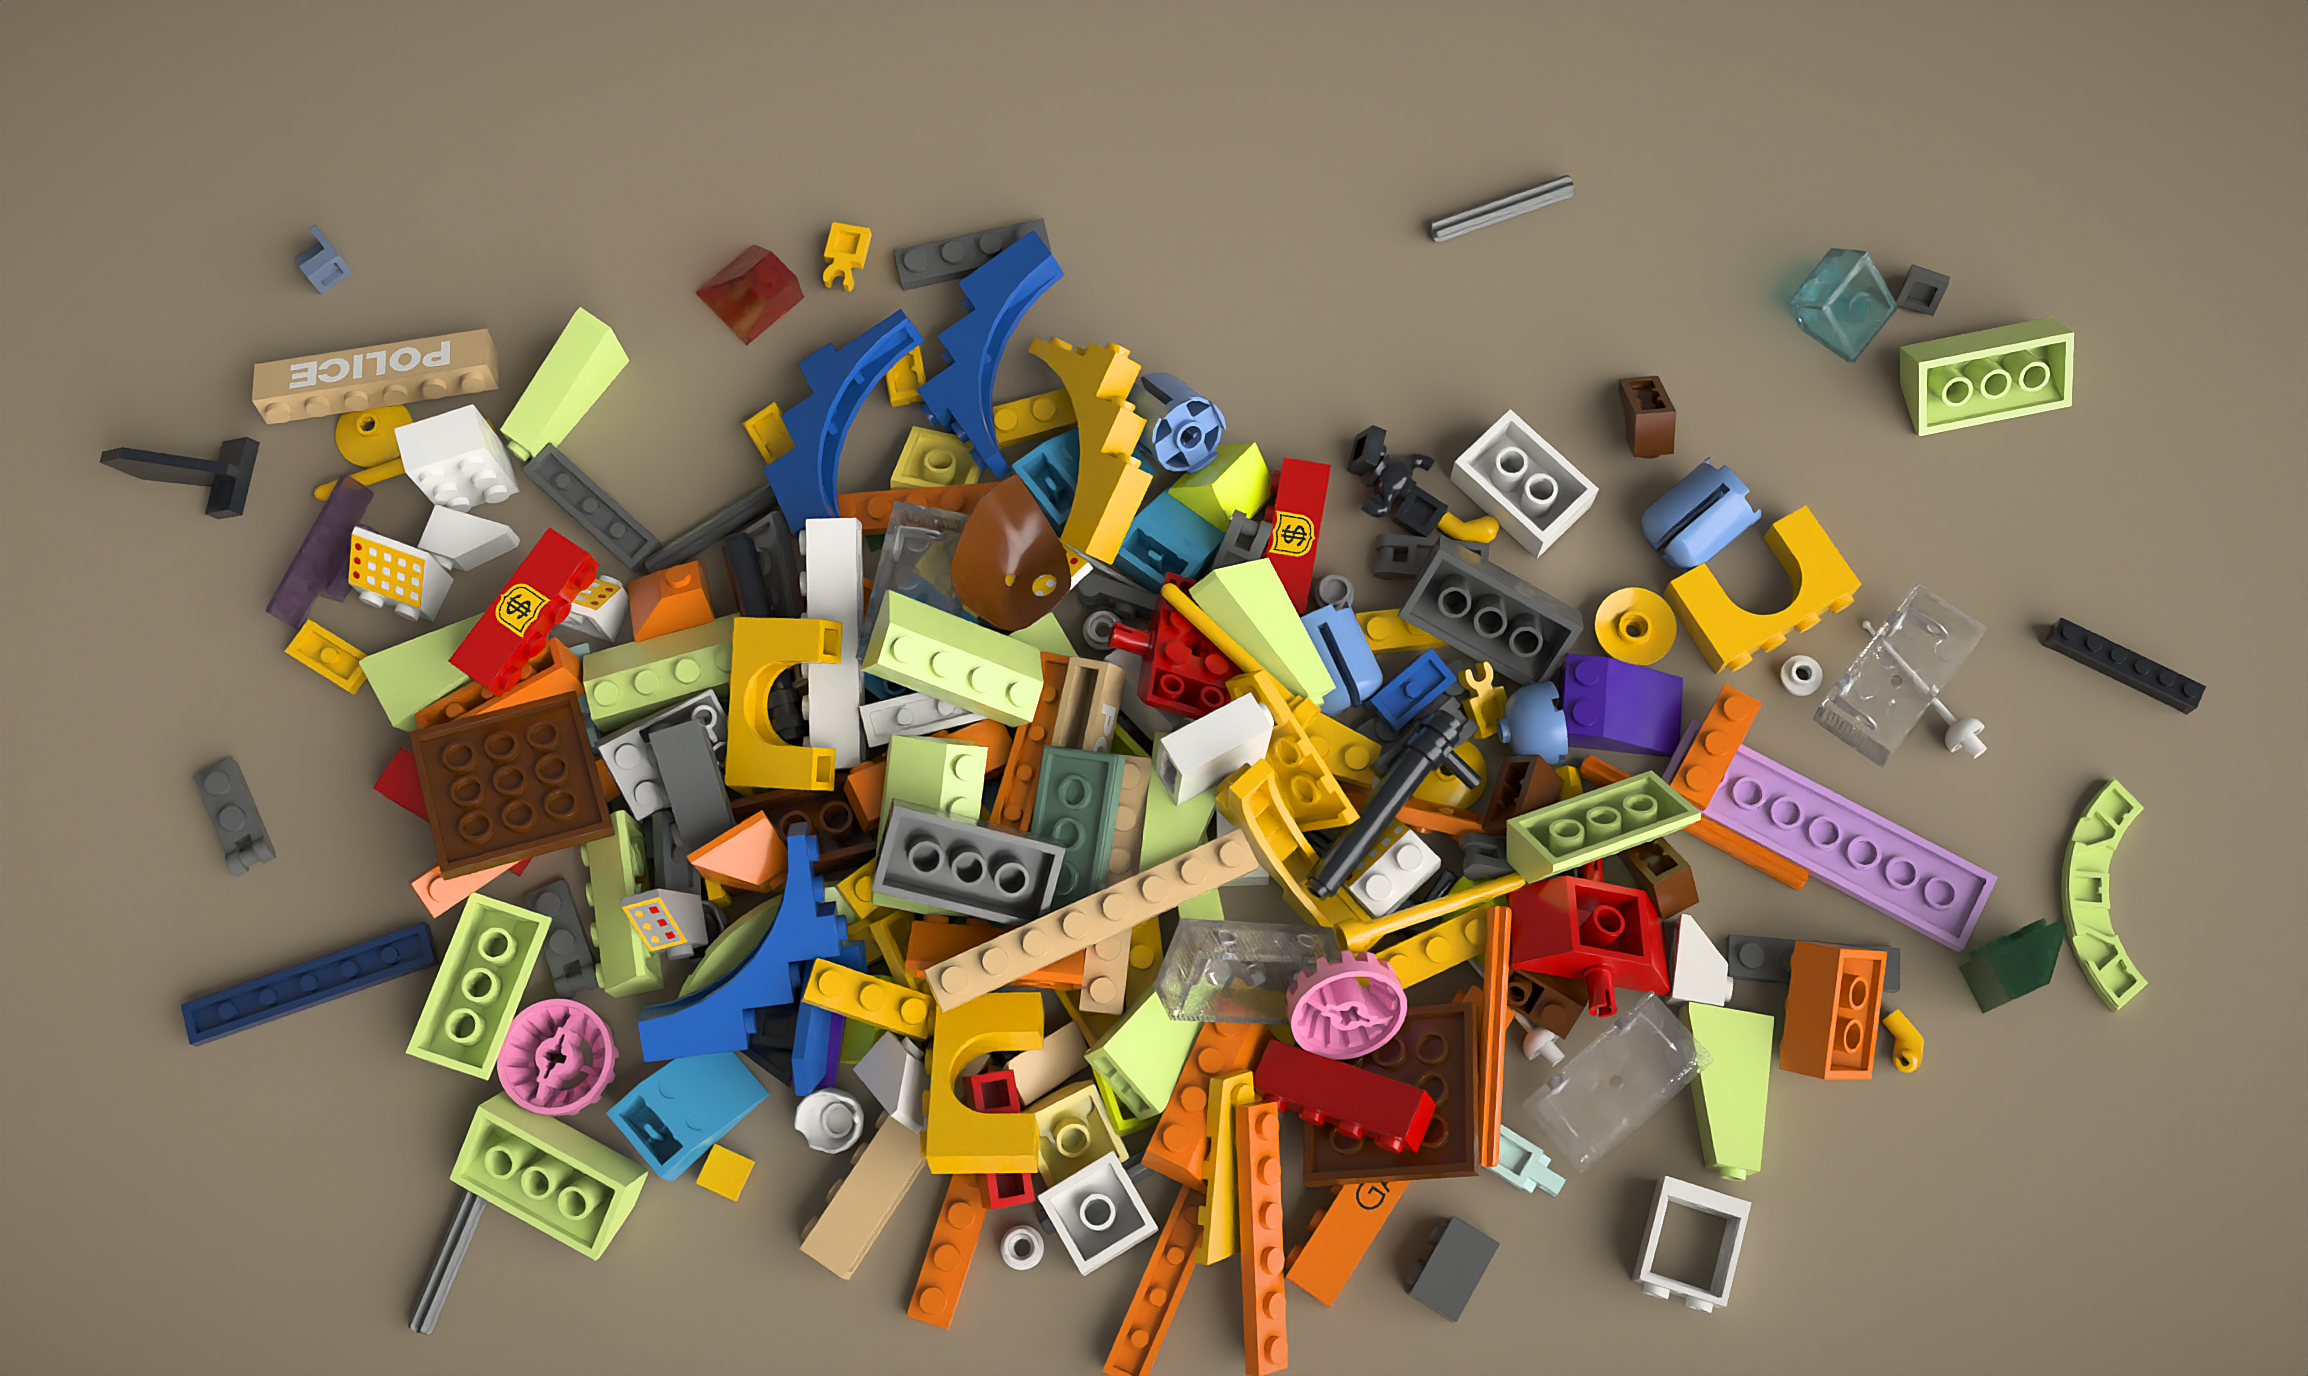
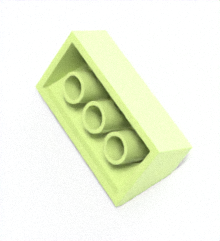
(1987, 375)
(954, 661)
(657, 673)
(936, 775)
(1595, 825)
(613, 862)
(479, 986)
(548, 1174)

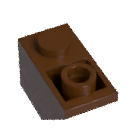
(1547, 999)

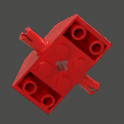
(1179, 663)
(1590, 935)

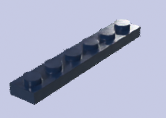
(309, 984)

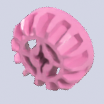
(1339, 1016)
(531, 1044)

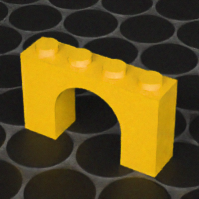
(1729, 634)
(759, 655)
(957, 1136)

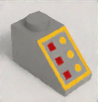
(667, 921)

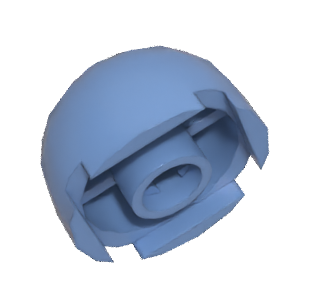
(1534, 723)

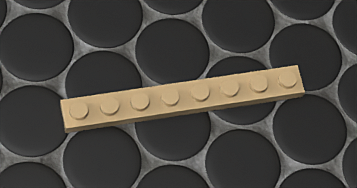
(1090, 920)

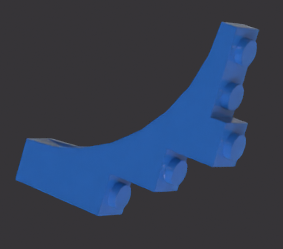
(974, 345)
(819, 425)
(724, 1012)

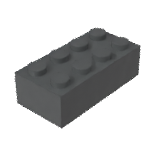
(966, 864)

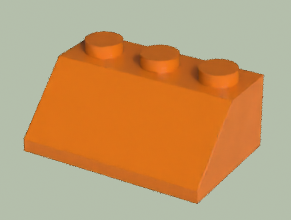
(1832, 1010)

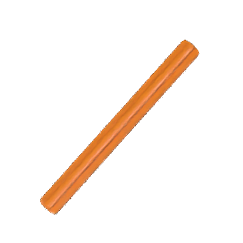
(1712, 832)
(1493, 1033)

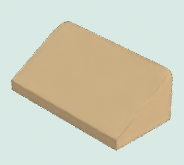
(1045, 1069)

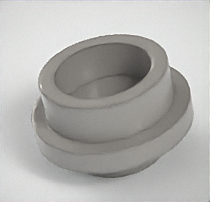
(1334, 590)

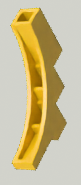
(1108, 476)
(1254, 804)

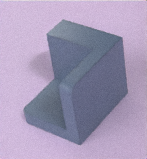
(322, 263)

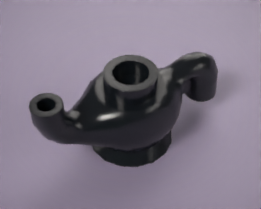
(1393, 482)

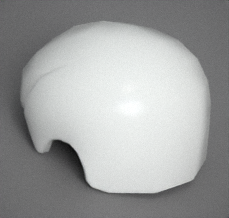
(830, 1120)

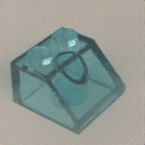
(1843, 302)

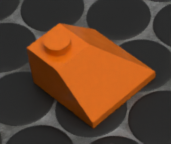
(670, 601)
(746, 857)

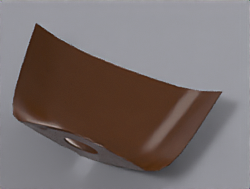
(1002, 538)

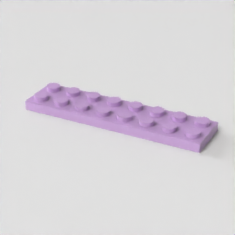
(1846, 845)

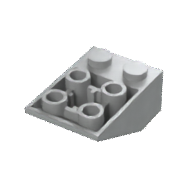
(627, 757)

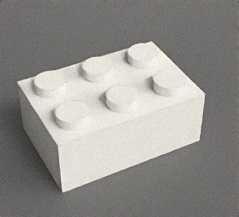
(457, 459)
(1523, 483)

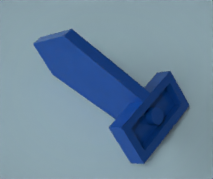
(813, 1023)

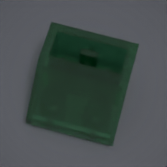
(2014, 964)

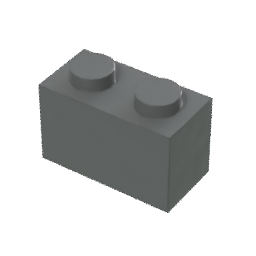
(1452, 1267)

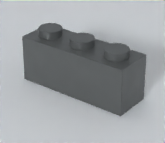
(691, 783)

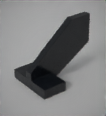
(227, 476)

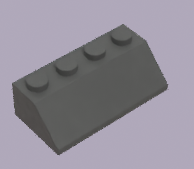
(1490, 614)

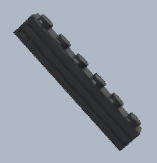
(2124, 666)

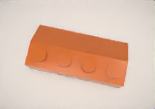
(938, 941)
(1180, 1137)

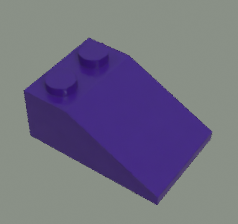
(1619, 706)

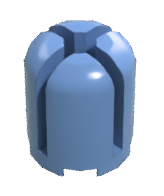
(1180, 423)
(1708, 511)
(1345, 657)

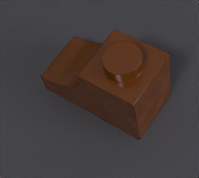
(1648, 416)
(1521, 787)
(1662, 875)

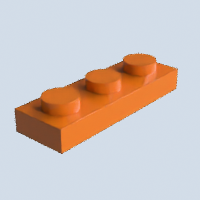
(1715, 746)

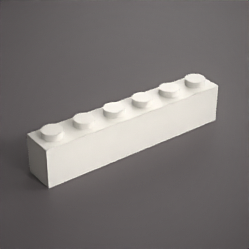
(835, 594)

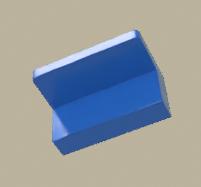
(1411, 690)

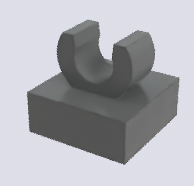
(1922, 290)

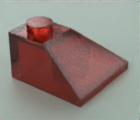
(752, 293)

